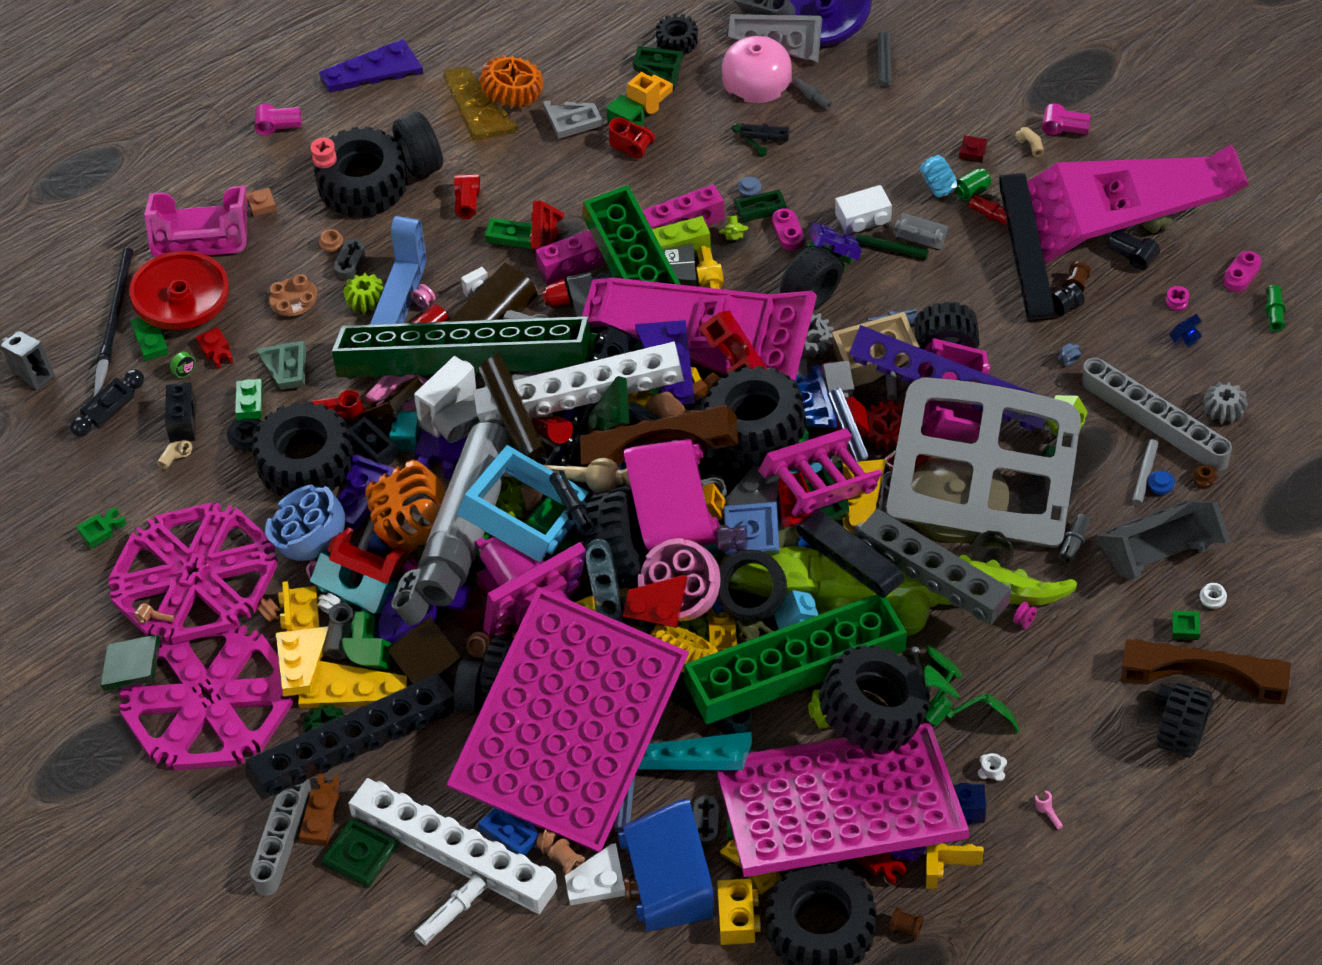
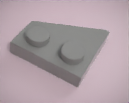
(572, 117)

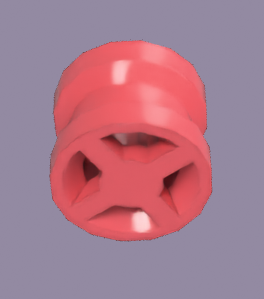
(323, 153)

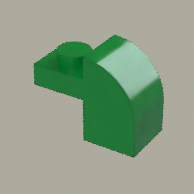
(363, 646)

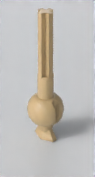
(600, 475)

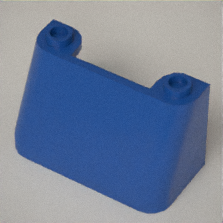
(669, 867)

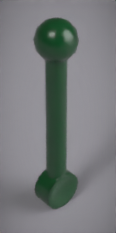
(762, 151)

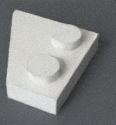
(596, 878)

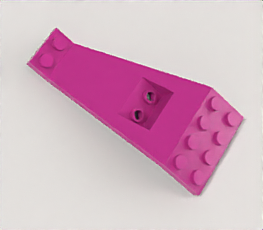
(1088, 196)
(771, 322)

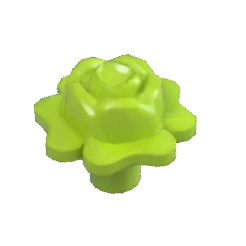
(733, 229)

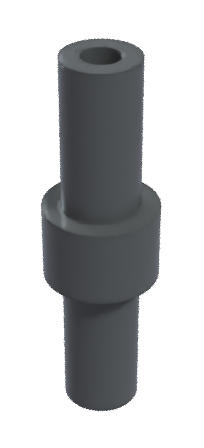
(812, 93)

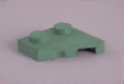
(286, 363)

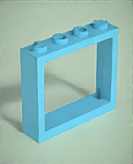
(502, 524)

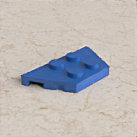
(815, 399)

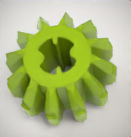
(363, 292)

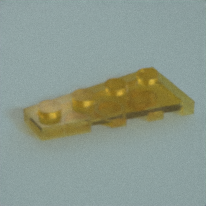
(480, 114)

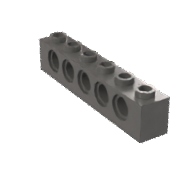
(947, 567)

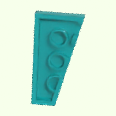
(704, 753)

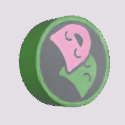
(182, 364)

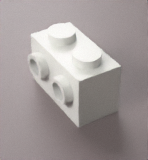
(863, 209)

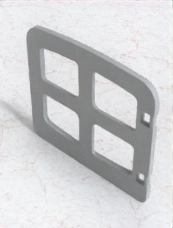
(985, 458)

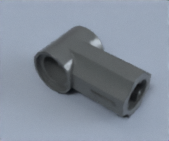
(338, 630)

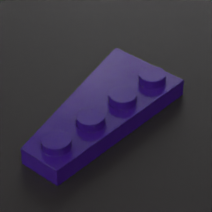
(665, 332)

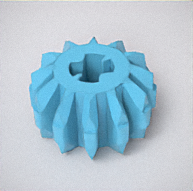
(938, 176)

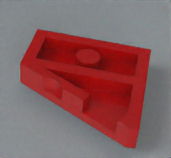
(544, 221)
(789, 500)
(657, 602)

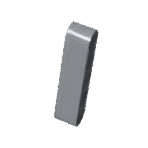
(279, 841)

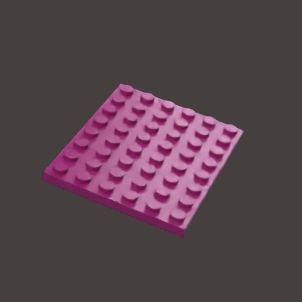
(568, 720)
(839, 803)

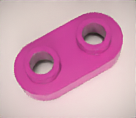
(786, 224)
(1246, 267)

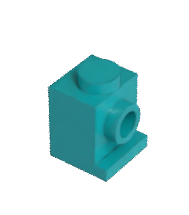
(405, 431)

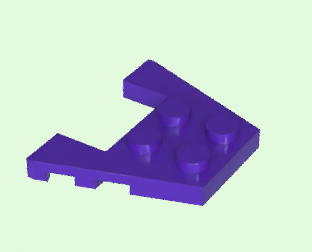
(393, 627)

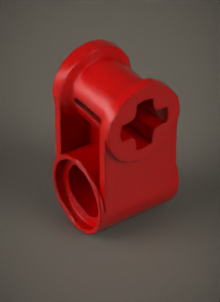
(629, 138)

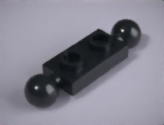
(107, 403)

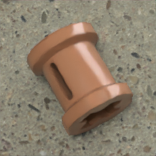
(565, 856)

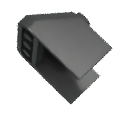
(1163, 534)

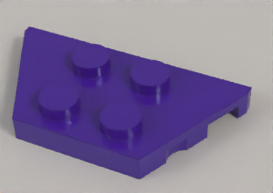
(844, 245)

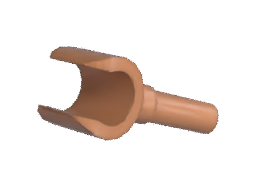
(145, 611)

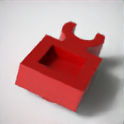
(214, 345)
(882, 863)

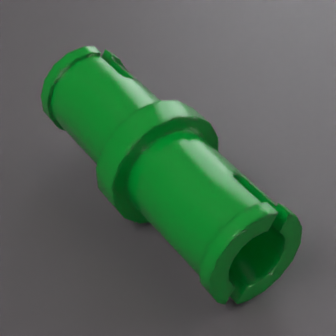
(1275, 308)

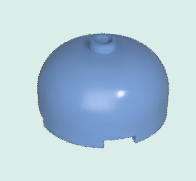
(306, 523)

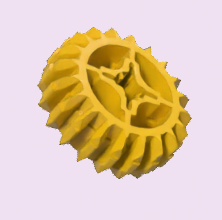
(685, 640)

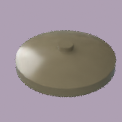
(952, 482)

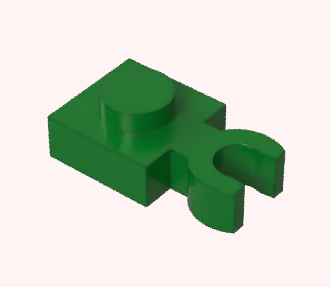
(99, 529)

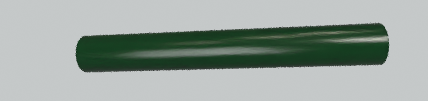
(892, 246)

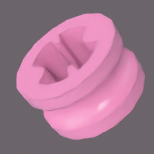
(423, 296)

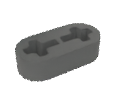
(354, 260)
(711, 822)

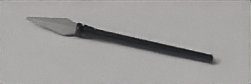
(105, 353)

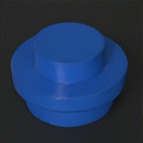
(1161, 482)

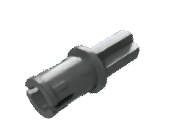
(1074, 539)

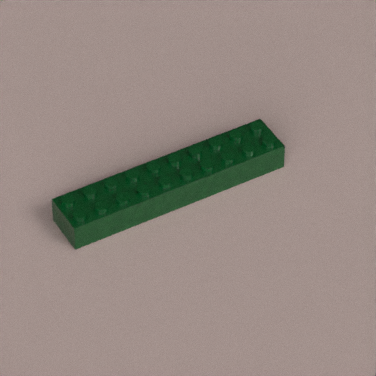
(428, 346)

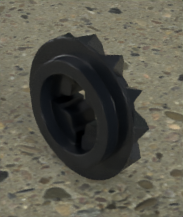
(236, 431)

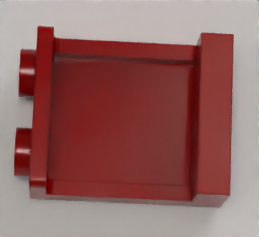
(363, 561)

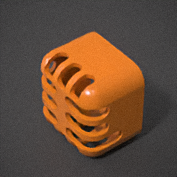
(392, 492)

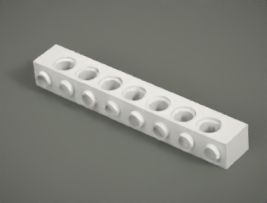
(588, 382)
(531, 894)

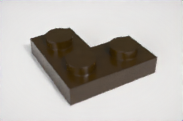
(393, 402)

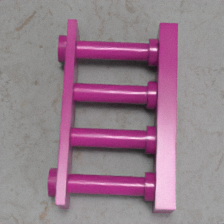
(818, 451)

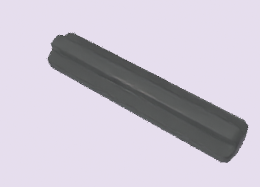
(884, 59)

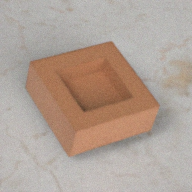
(261, 202)

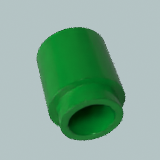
(973, 183)

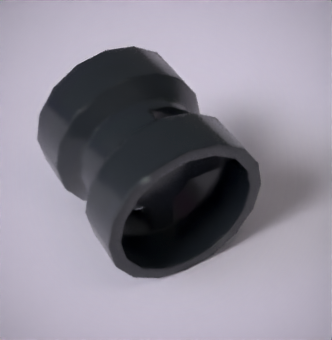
(1068, 298)

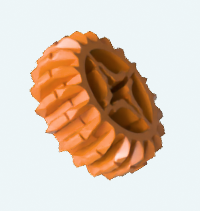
(511, 81)

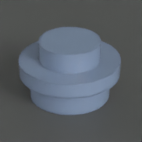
(749, 187)
(1069, 354)

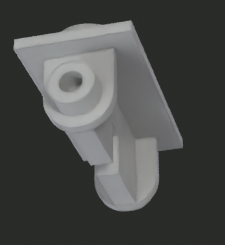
(921, 231)

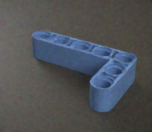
(405, 273)

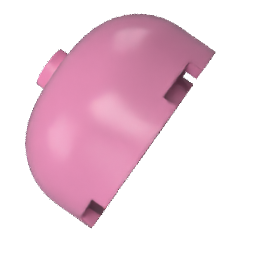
(756, 69)
(685, 558)

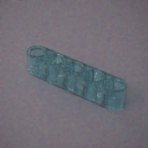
(604, 592)

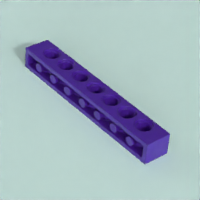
(868, 337)

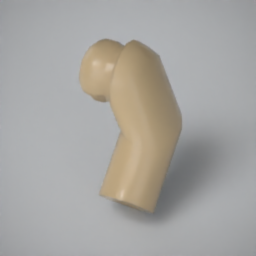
(1033, 139)
(174, 451)

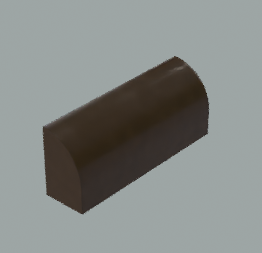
(502, 292)
(511, 407)

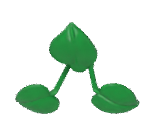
(940, 704)

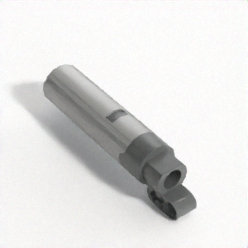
(452, 539)

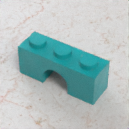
(337, 579)

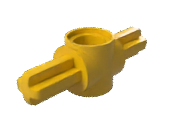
(708, 271)

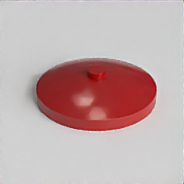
(179, 290)

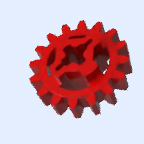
(878, 423)

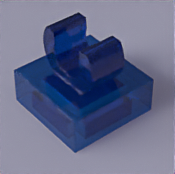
(1187, 331)

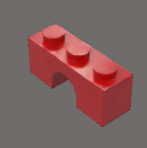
(726, 334)

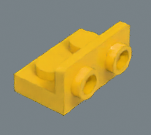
(299, 608)

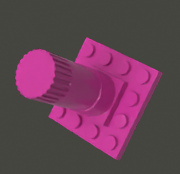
(519, 579)

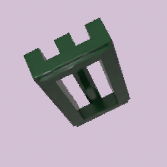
(760, 208)

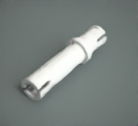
(459, 901)

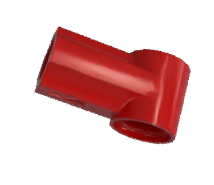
(466, 192)
(346, 404)

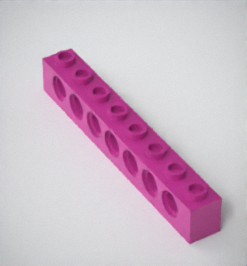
(582, 254)

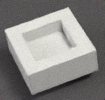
(474, 281)

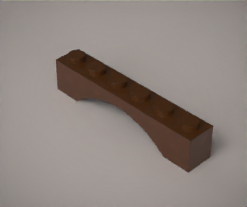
(710, 427)
(1262, 678)

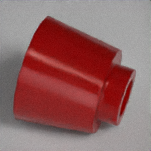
(556, 294)

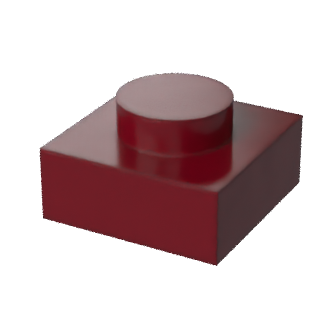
(973, 149)

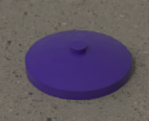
(839, 17)

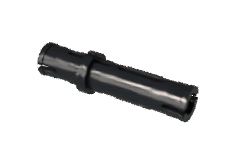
(575, 508)

